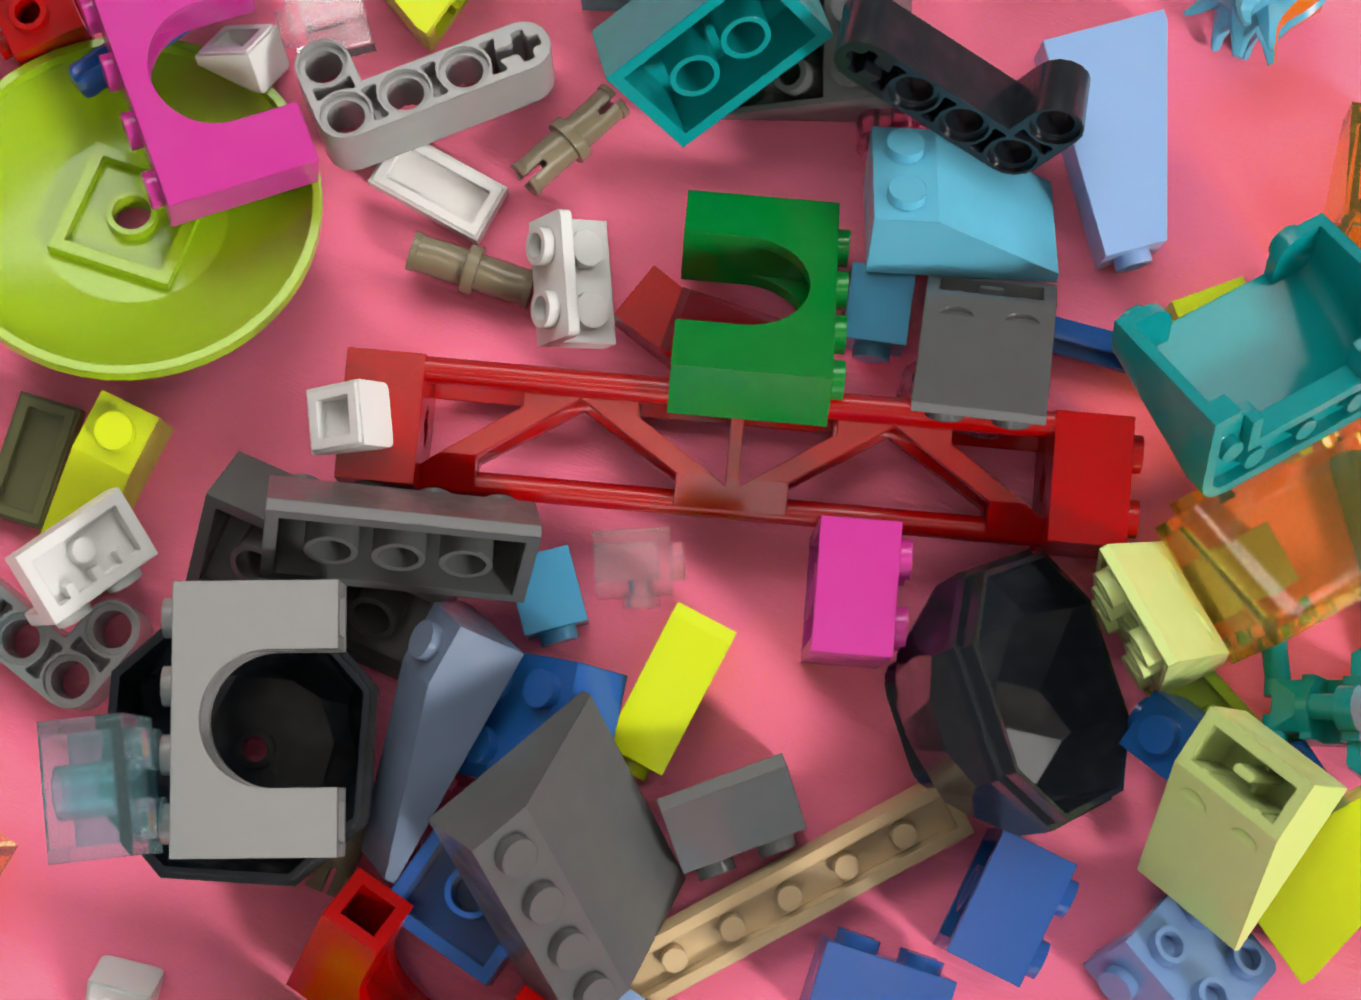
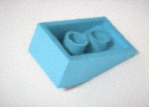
(951, 214)

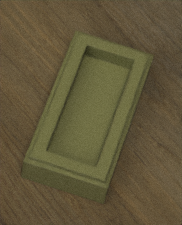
(35, 457)

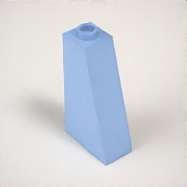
(1122, 156)

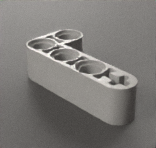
(516, 52)
(61, 650)

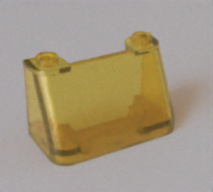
(1276, 546)

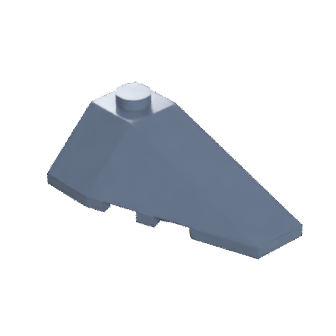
(440, 704)

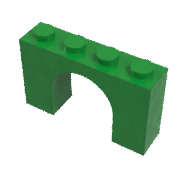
(773, 368)

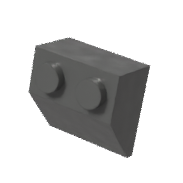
(732, 816)

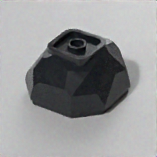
(1011, 697)
(318, 733)

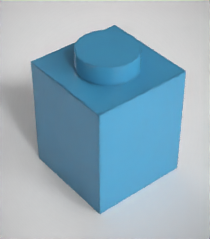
(877, 313)
(553, 599)

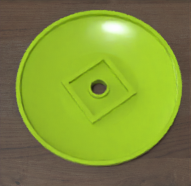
(146, 297)

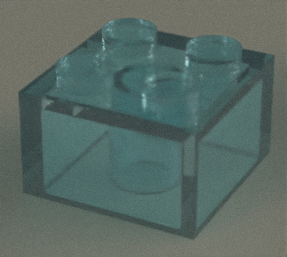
(100, 787)

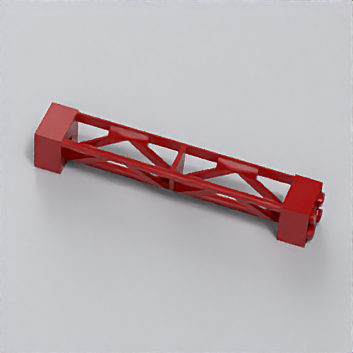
(1078, 479)

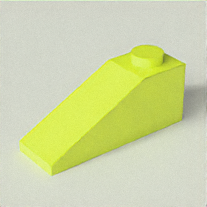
(111, 451)

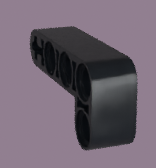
(958, 93)

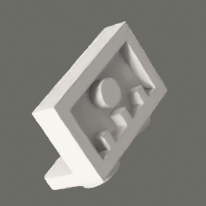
(571, 282)
(80, 559)

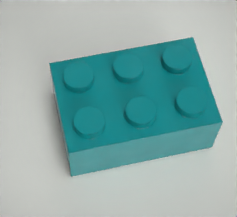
(704, 57)

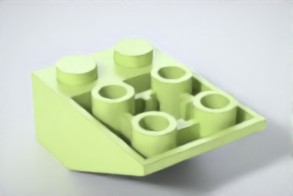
(1155, 615)
(1235, 821)

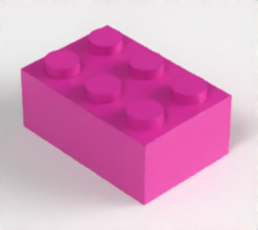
(854, 592)

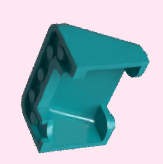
(1257, 365)

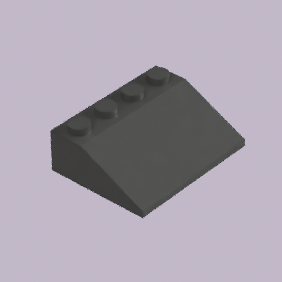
(564, 858)

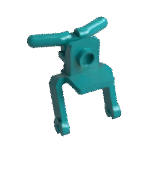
(1314, 708)

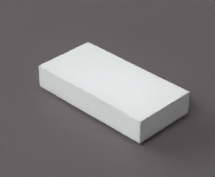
(441, 190)

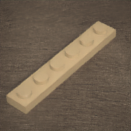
(798, 889)

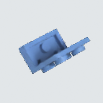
(1178, 959)

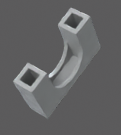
(212, 634)

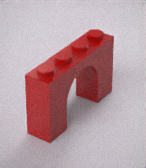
(354, 948)

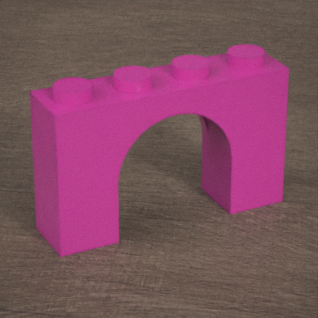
(194, 163)

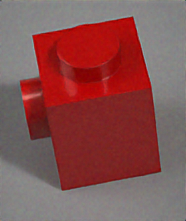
(39, 27)

